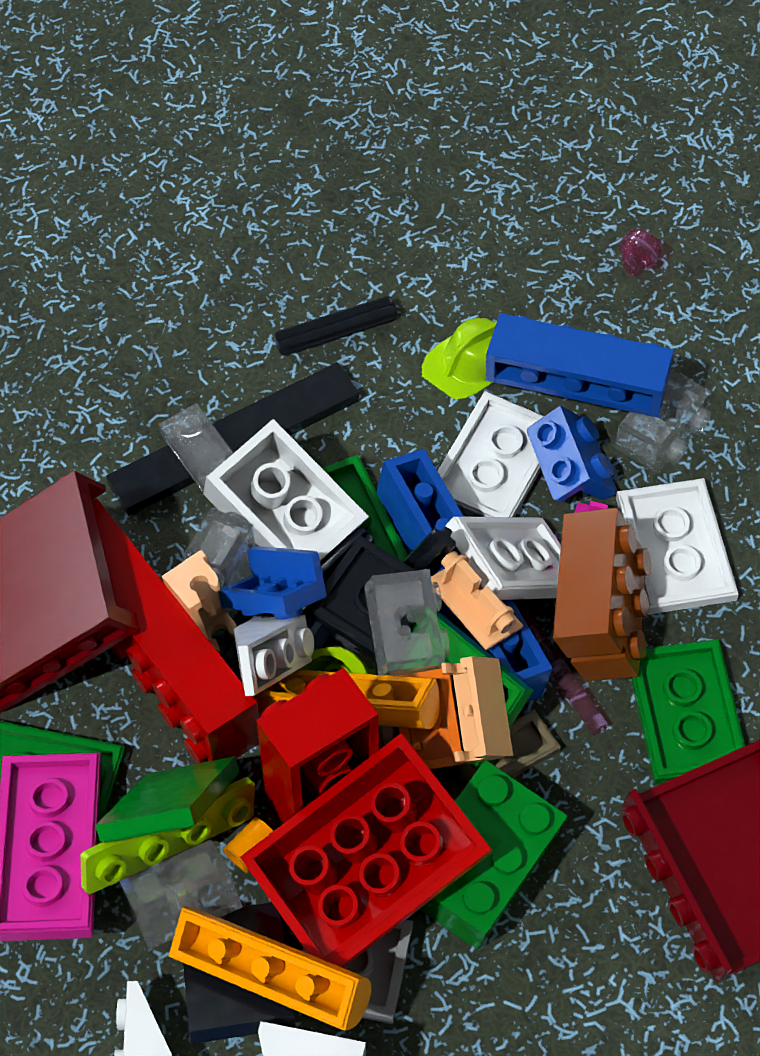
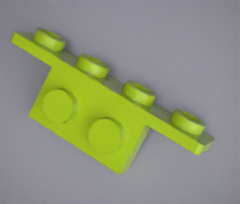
(119, 859)

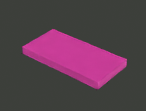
(44, 827)

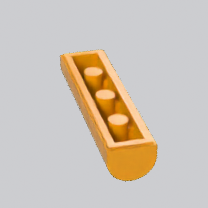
(397, 699)
(270, 968)

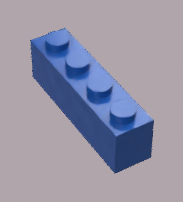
(579, 364)

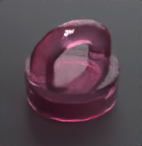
(640, 248)

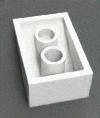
(283, 494)

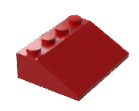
(365, 854)

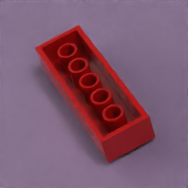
(176, 657)

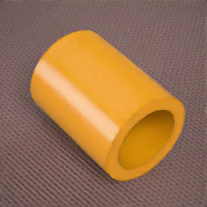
(246, 839)

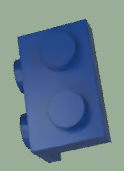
(571, 456)
(279, 583)

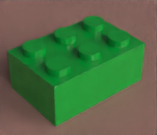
(519, 832)

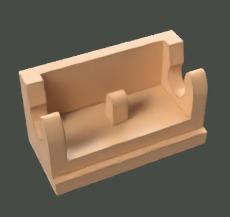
(197, 592)
(480, 709)

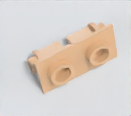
(475, 607)

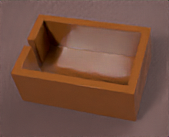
(601, 595)

